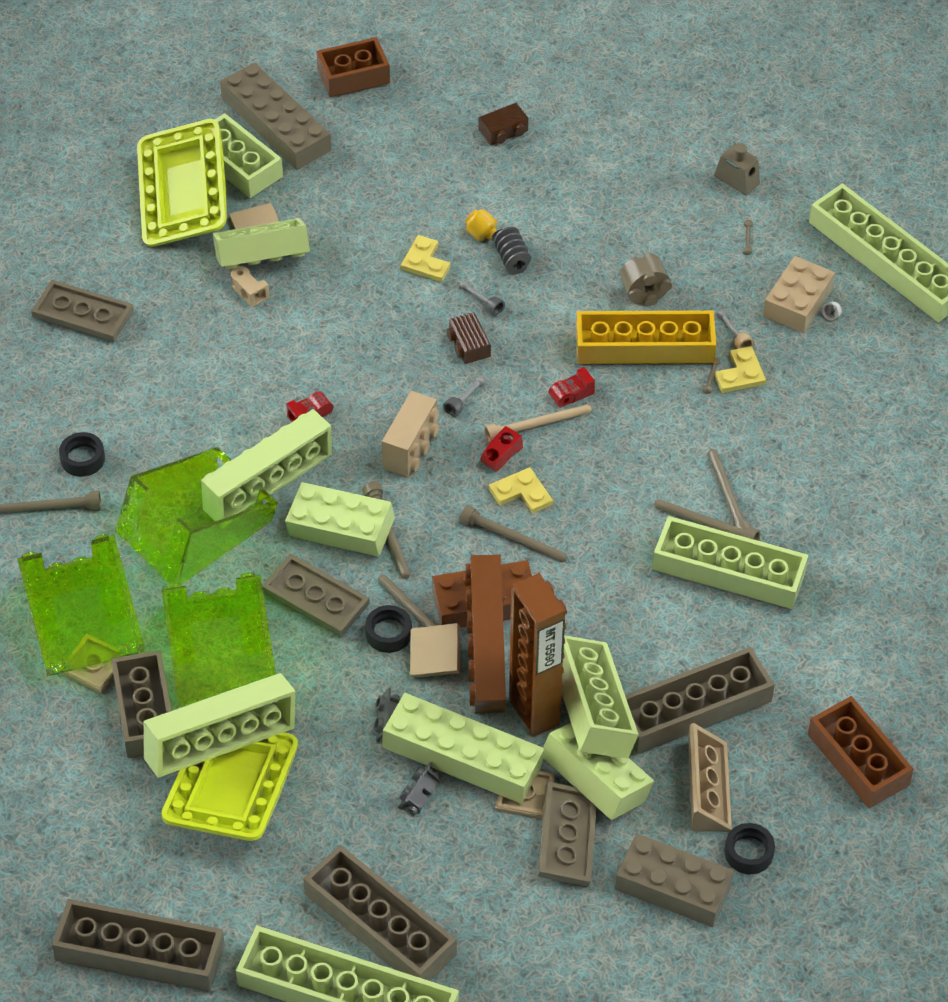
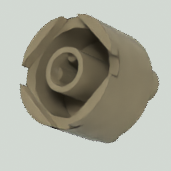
(645, 279)

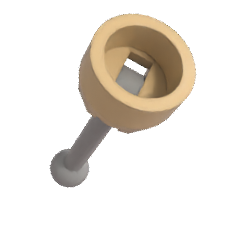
(740, 337)

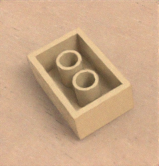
(799, 294)
(410, 434)

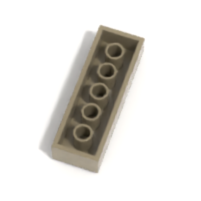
(275, 116)
(699, 697)
(379, 915)
(138, 944)

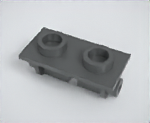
(385, 705)
(425, 781)

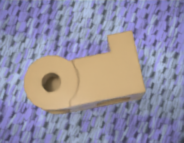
(248, 287)

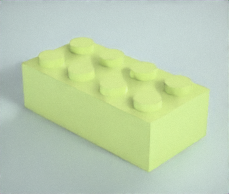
(246, 159)
(261, 242)
(340, 519)
(608, 782)

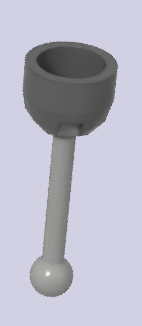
(491, 303)
(456, 403)

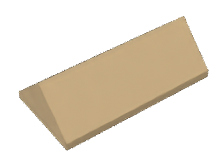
(708, 781)

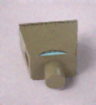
(739, 169)

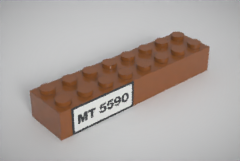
(536, 653)

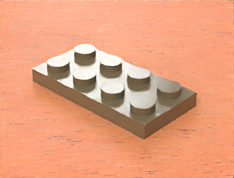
(82, 310)
(315, 595)
(566, 835)

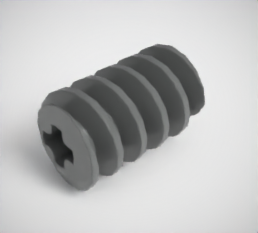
(512, 250)

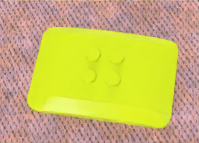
(181, 182)
(232, 791)

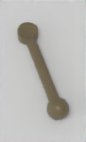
(748, 224)
(707, 388)

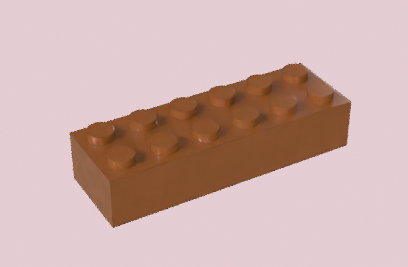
(487, 632)

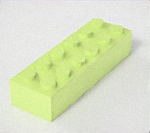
(267, 466)
(730, 562)
(596, 699)
(219, 725)
(463, 748)

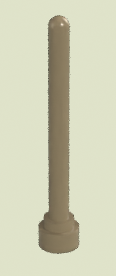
(374, 490)
(727, 490)
(90, 500)
(471, 516)
(750, 532)
(405, 601)

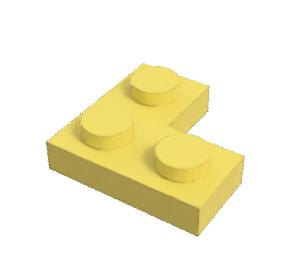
(420, 260)
(744, 375)
(523, 485)

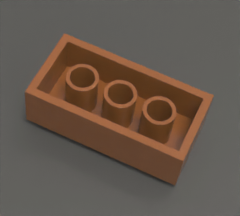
(450, 592)
(860, 752)

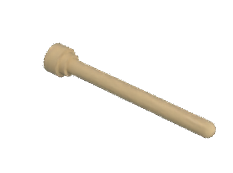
(492, 429)

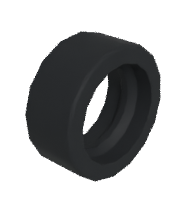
(82, 468)
(391, 644)
(745, 865)

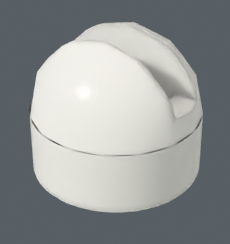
(828, 308)

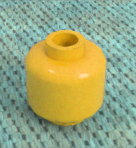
(481, 225)

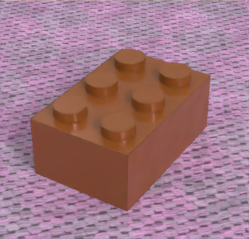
(353, 67)

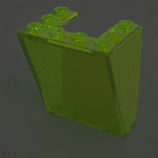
(167, 520)
(81, 608)
(217, 638)

